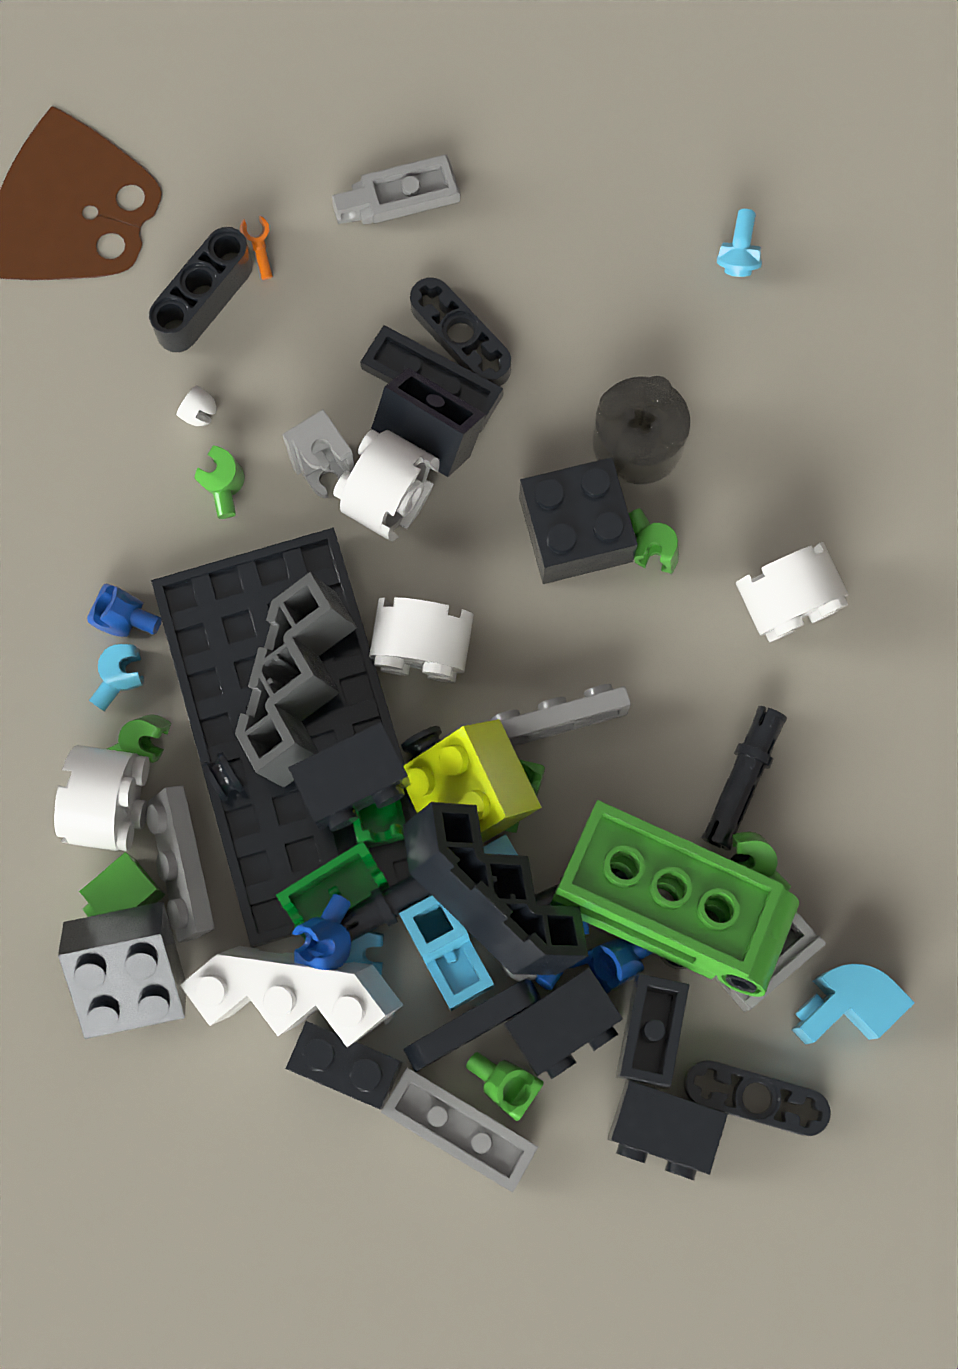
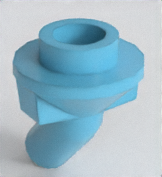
(740, 256)

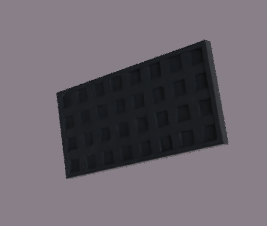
(213, 632)

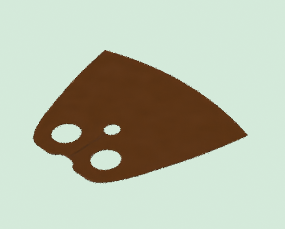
(44, 196)

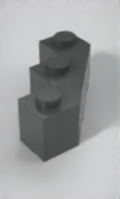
(291, 678)

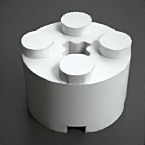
(386, 483)
(792, 589)
(420, 637)
(101, 798)

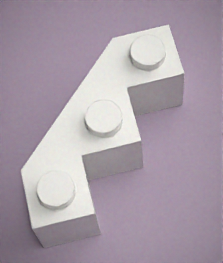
(288, 993)

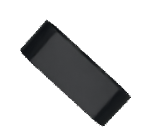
(202, 269)

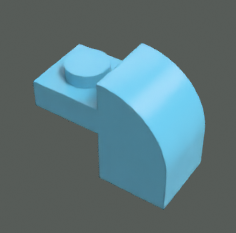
(447, 952)
(858, 992)

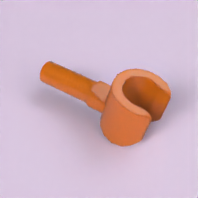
(259, 247)

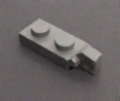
(398, 192)

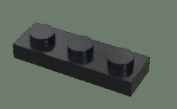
(394, 353)

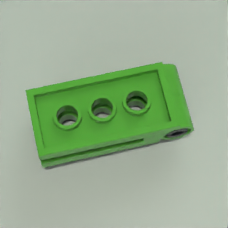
(750, 906)

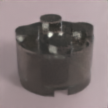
(636, 407)

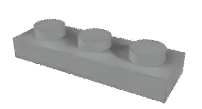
(559, 716)
(179, 864)
(459, 1130)

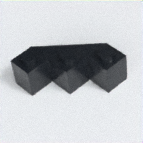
(491, 892)

